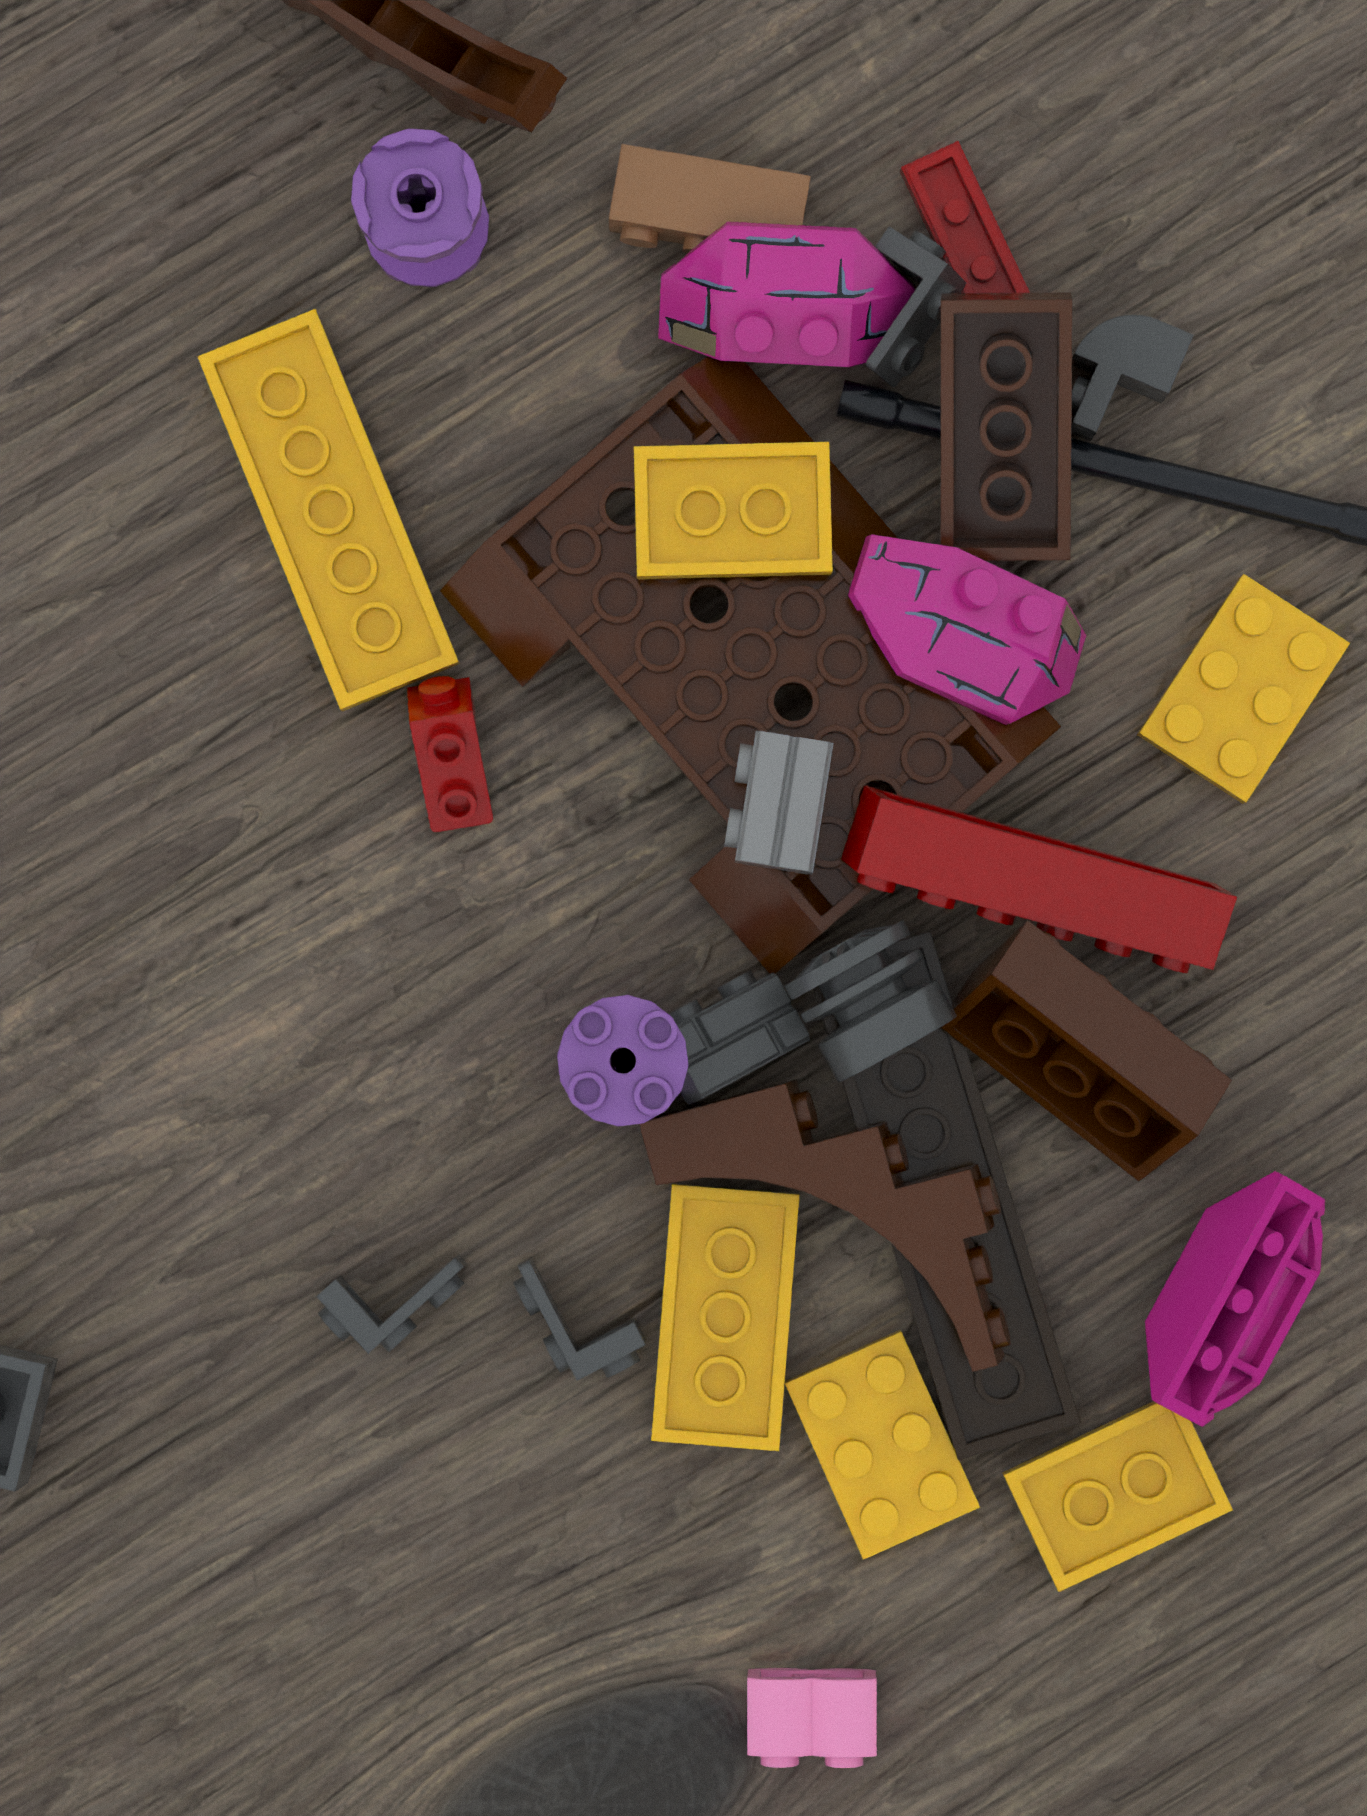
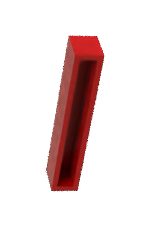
(1037, 879)

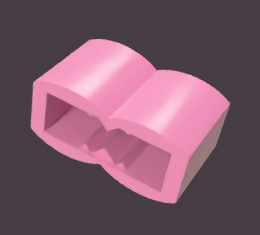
(811, 1715)

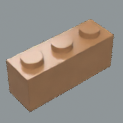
(693, 196)

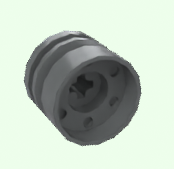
(870, 1000)

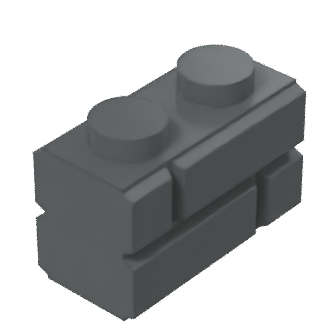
(737, 1033)

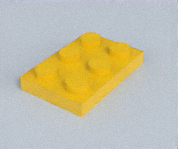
(733, 510)
(1243, 688)
(881, 1444)
(1116, 1492)

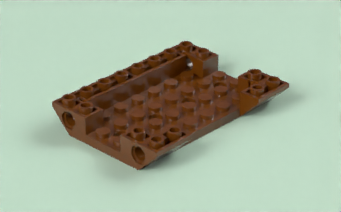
(704, 688)

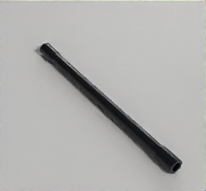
(1342, 520)

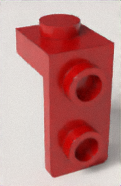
(449, 753)

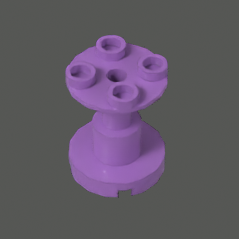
(421, 208)
(588, 1068)

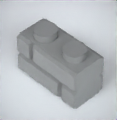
(781, 802)

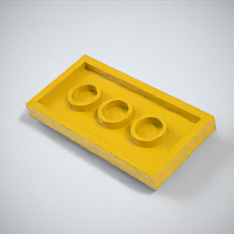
(725, 1317)

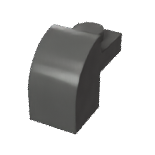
(1127, 353)

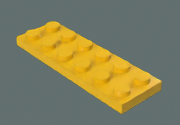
(328, 510)

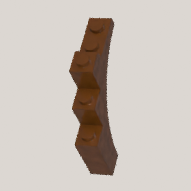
(446, 58)
(928, 1219)

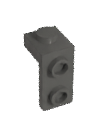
(904, 341)
(349, 1314)
(610, 1351)

